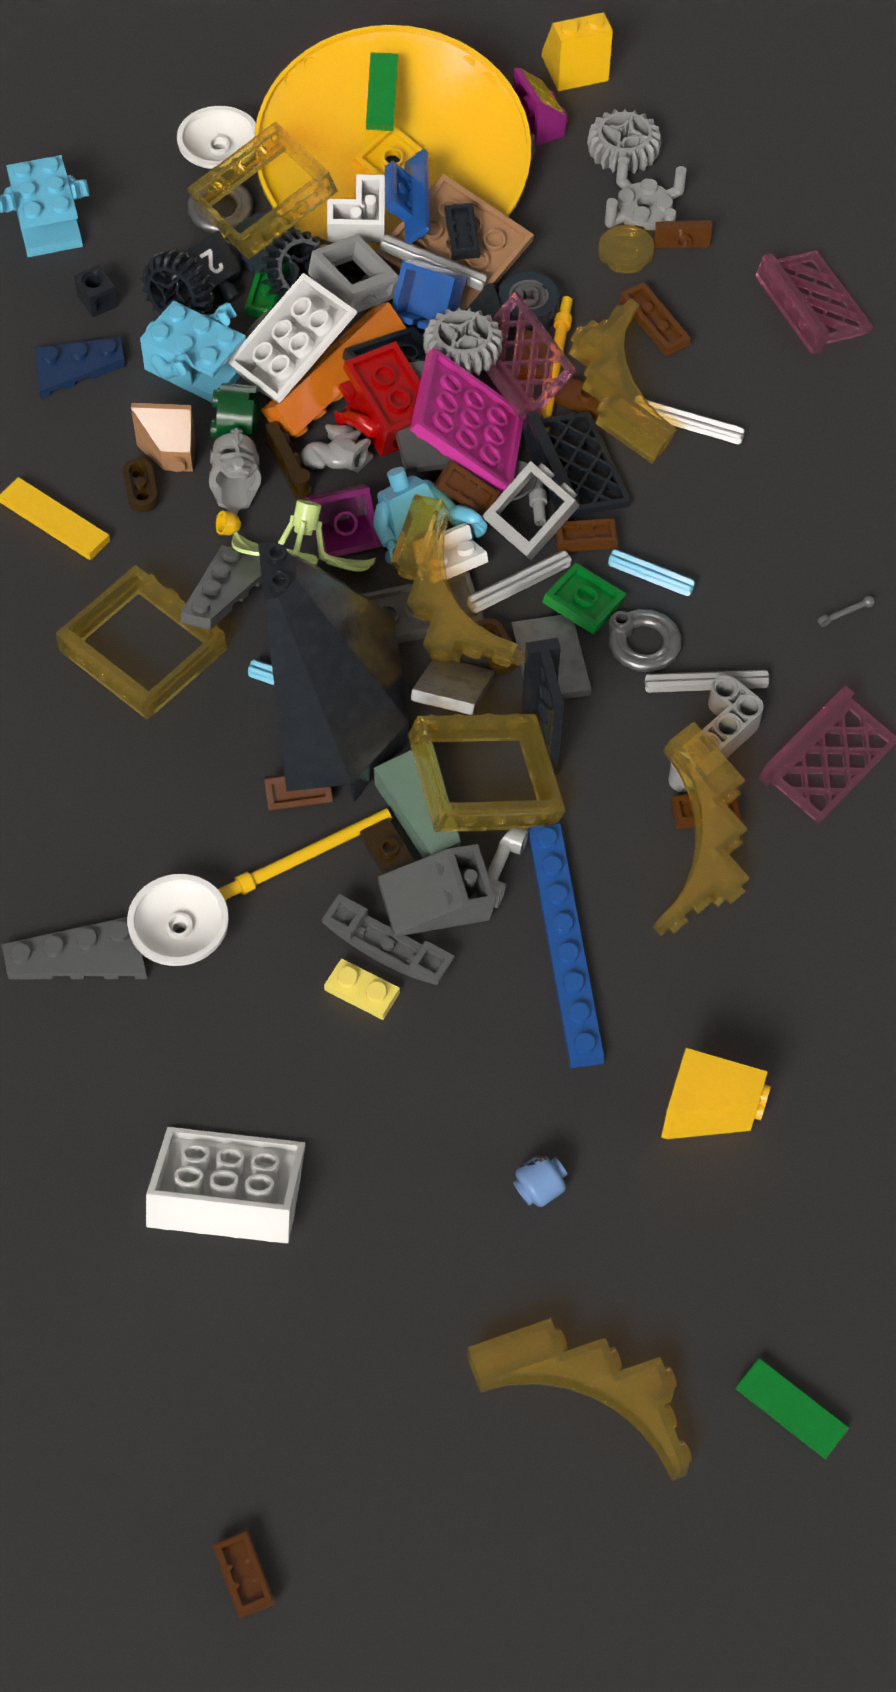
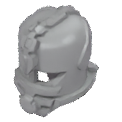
(234, 471)

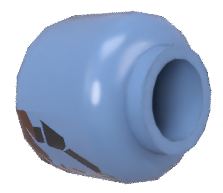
(540, 1180)

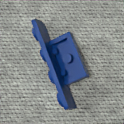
(409, 194)

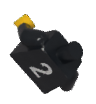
(221, 261)

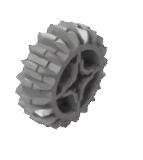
(626, 136)
(465, 338)

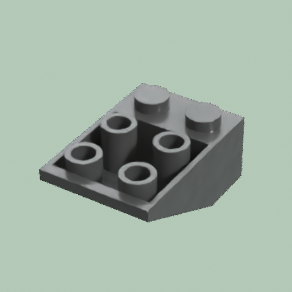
(438, 892)

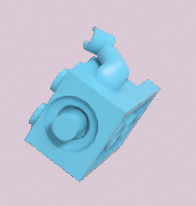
(44, 204)
(192, 348)

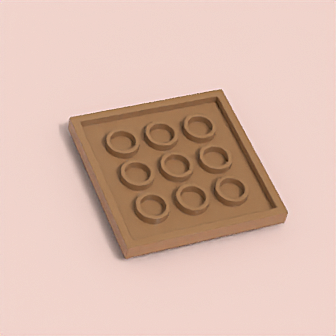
(498, 236)

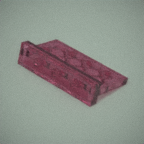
(797, 305)
(508, 379)
(815, 732)

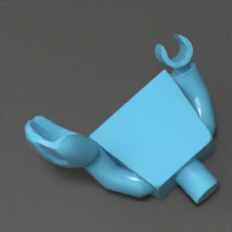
(396, 501)

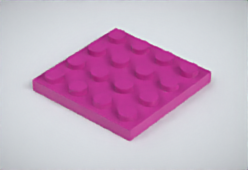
(467, 421)

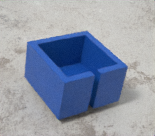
(425, 291)

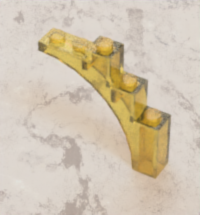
(622, 406)
(421, 559)
(718, 832)
(636, 1393)

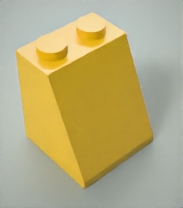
(579, 51)
(714, 1097)

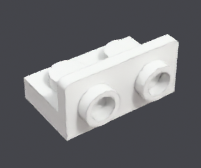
(461, 551)

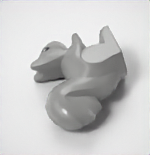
(342, 451)

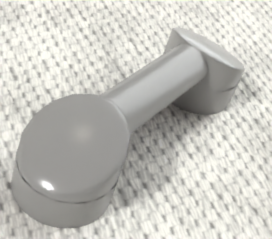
(514, 842)

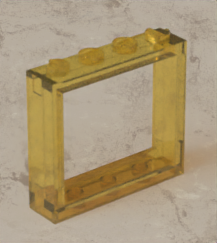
(243, 165)
(135, 582)
(486, 815)

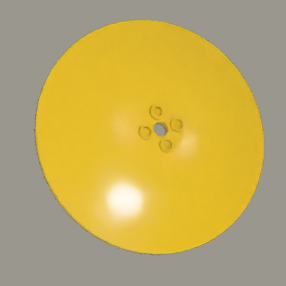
(444, 103)

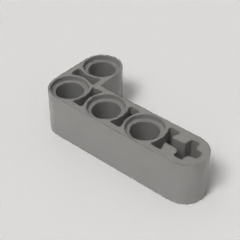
(729, 719)

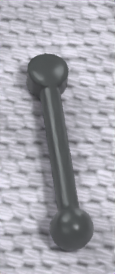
(868, 601)

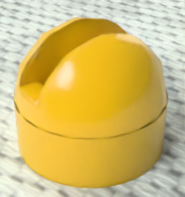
(227, 523)

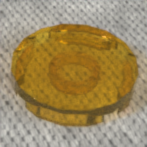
(626, 248)

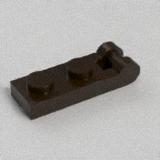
(288, 462)

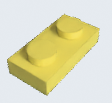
(362, 989)

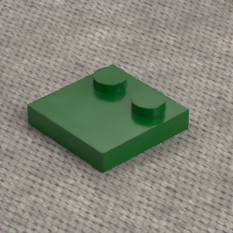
(584, 598)

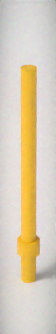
(562, 324)
(247, 882)

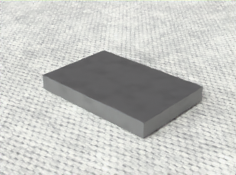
(572, 669)
(453, 686)

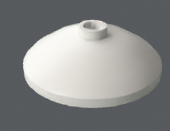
(214, 134)
(173, 904)

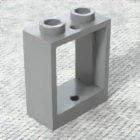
(361, 295)
(564, 492)

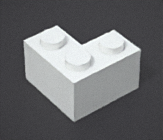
(359, 215)

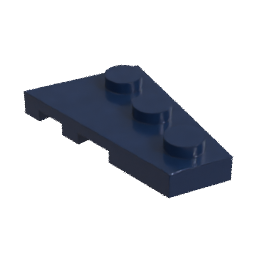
(71, 362)

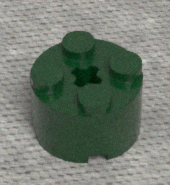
(235, 409)

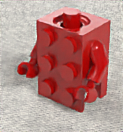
(379, 396)

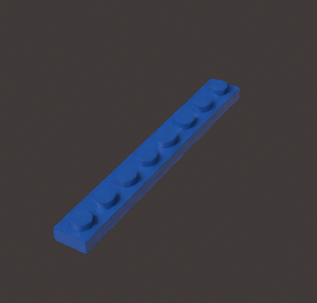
(565, 946)

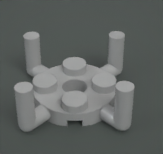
(647, 192)

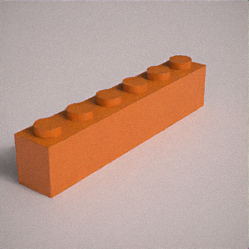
(321, 382)

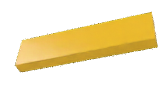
(54, 518)

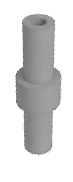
(538, 501)

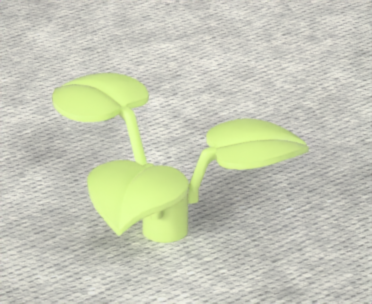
(305, 521)

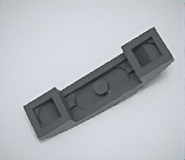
(377, 941)

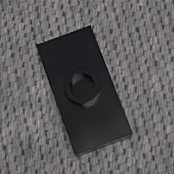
(462, 231)

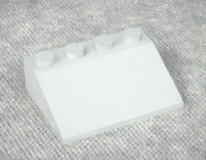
(291, 338)
(225, 1185)

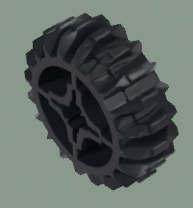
(280, 260)
(177, 278)

